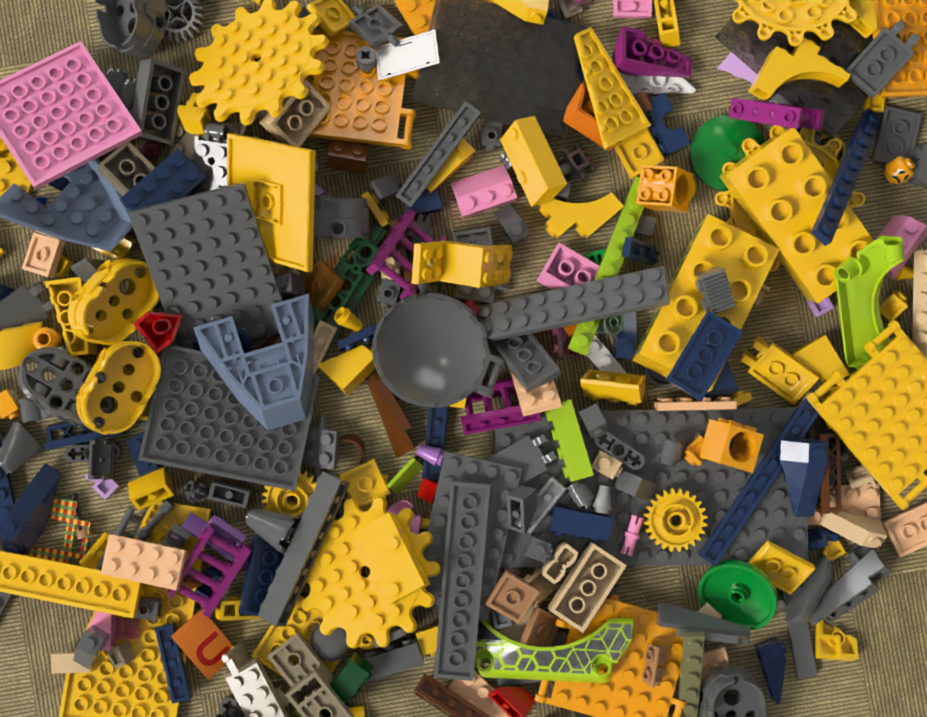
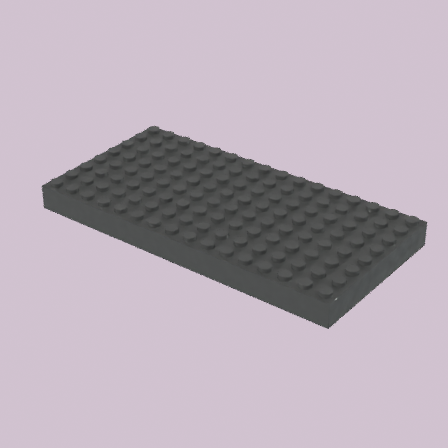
(711, 482)

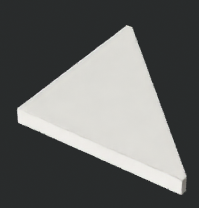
(657, 85)

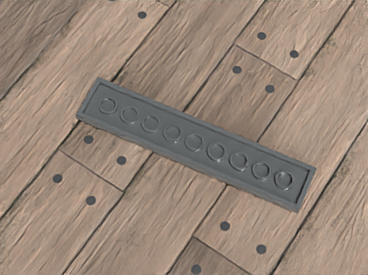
(575, 304)
(462, 580)

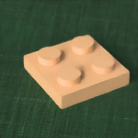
(43, 255)

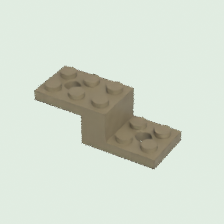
(308, 679)

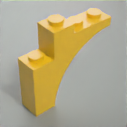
(801, 64)
(586, 216)

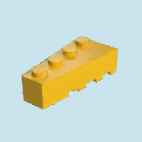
(61, 294)

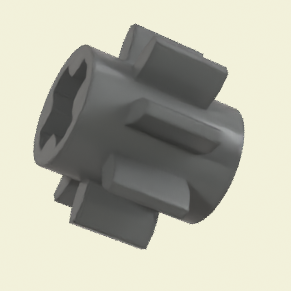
(195, 491)

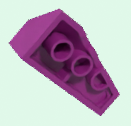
(647, 57)

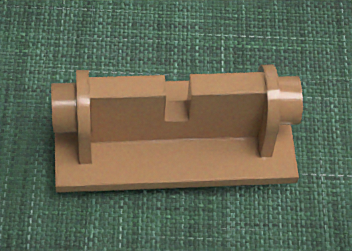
(652, 673)

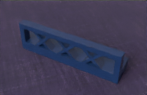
(72, 440)

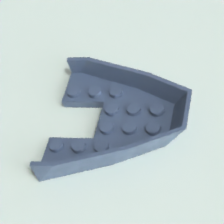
(83, 213)
(271, 380)

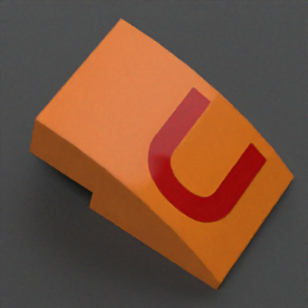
(203, 644)

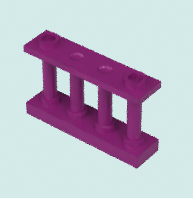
(777, 114)
(388, 250)
(491, 418)
(229, 570)

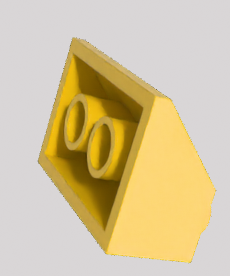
(613, 386)

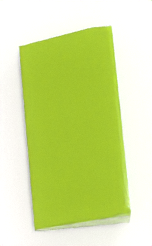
(405, 475)

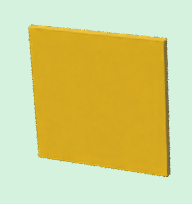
(281, 194)

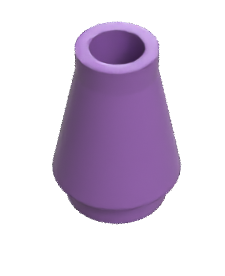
(431, 454)

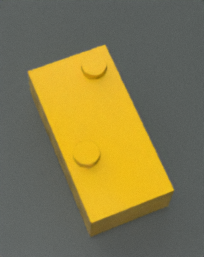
(533, 161)
(392, 558)

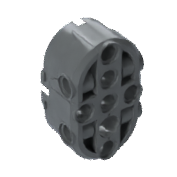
(132, 25)
(340, 217)
(43, 392)
(747, 695)

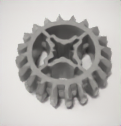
(174, 22)

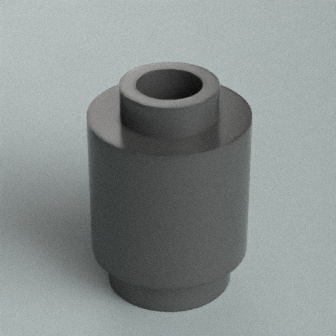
(671, 451)
(580, 494)

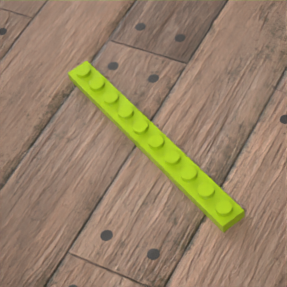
(610, 263)

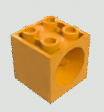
(664, 188)
(745, 446)

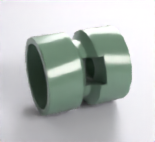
(610, 325)

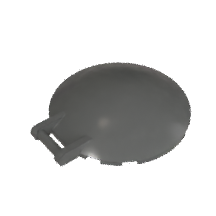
(433, 351)

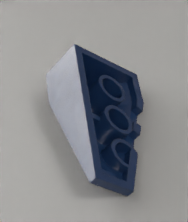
(803, 470)
(29, 514)

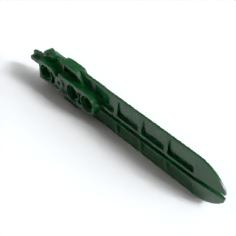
(359, 280)

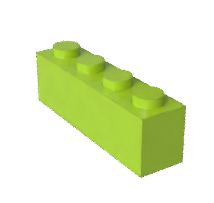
(570, 442)

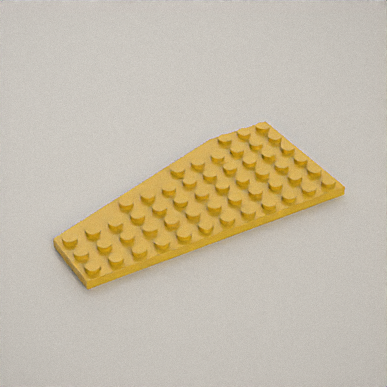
(140, 685)

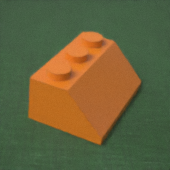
(581, 116)

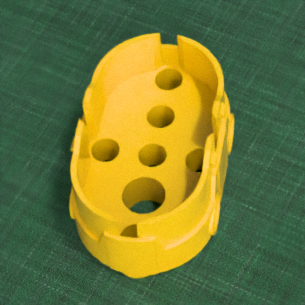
(111, 325)
(143, 379)

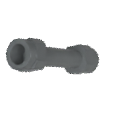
(145, 532)

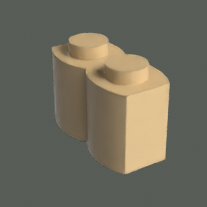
(562, 558)

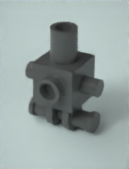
(576, 162)

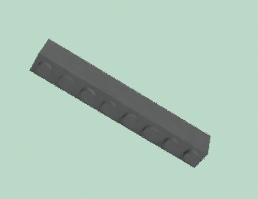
(303, 549)

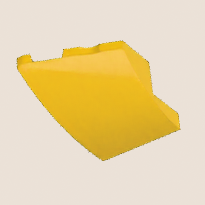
(17, 344)

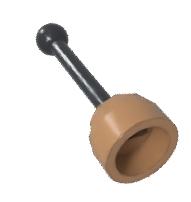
(81, 531)

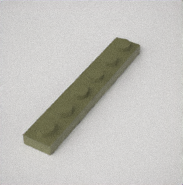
(691, 672)

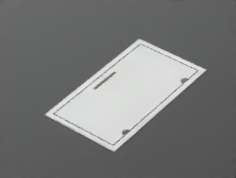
(409, 55)

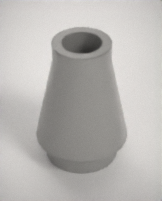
(602, 501)

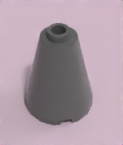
(273, 526)

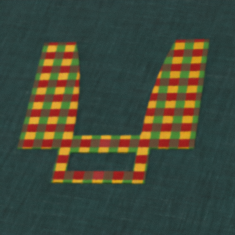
(65, 511)

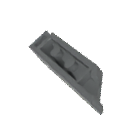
(852, 588)
(691, 621)

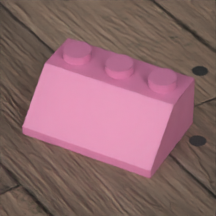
(483, 192)
(910, 231)
(567, 269)

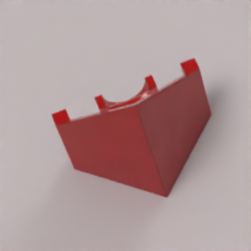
(158, 329)

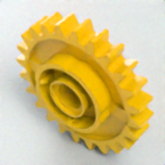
(278, 498)
(660, 519)

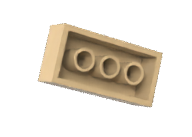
(586, 587)

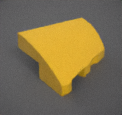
(834, 644)

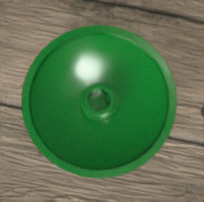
(719, 143)
(739, 593)

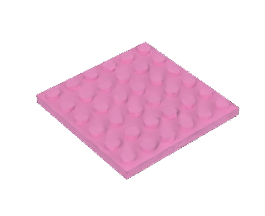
(61, 115)

